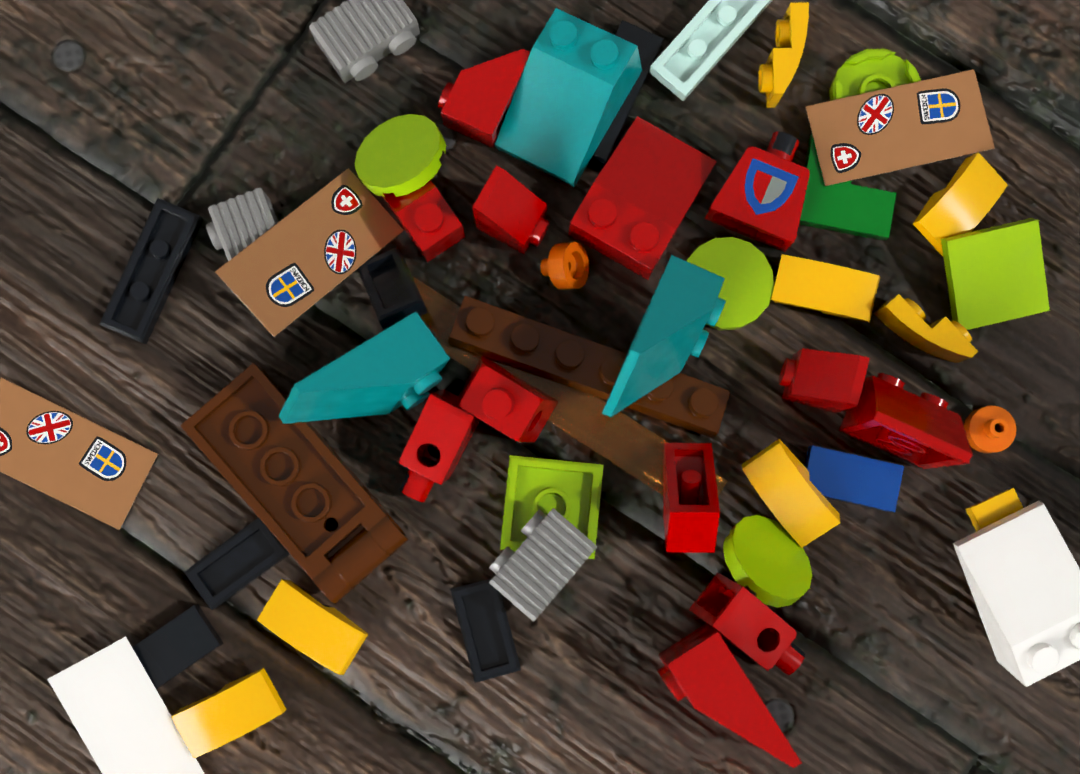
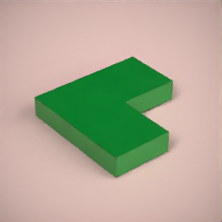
(844, 205)

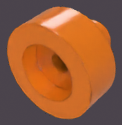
(566, 266)
(990, 429)

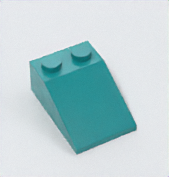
(568, 96)
(668, 331)
(372, 378)

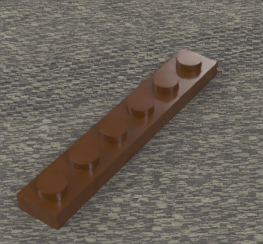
(581, 365)

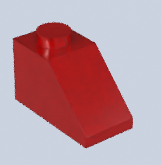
(482, 97)
(510, 212)
(427, 220)
(824, 379)
(690, 498)

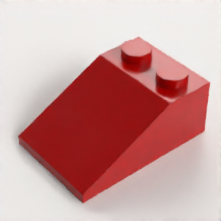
(641, 197)
(907, 425)
(715, 684)

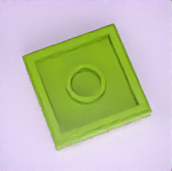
(996, 274)
(548, 484)

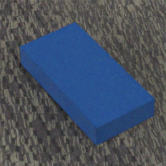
(854, 478)

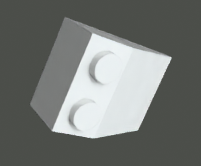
(1025, 592)

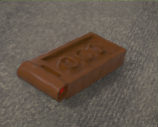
(294, 483)

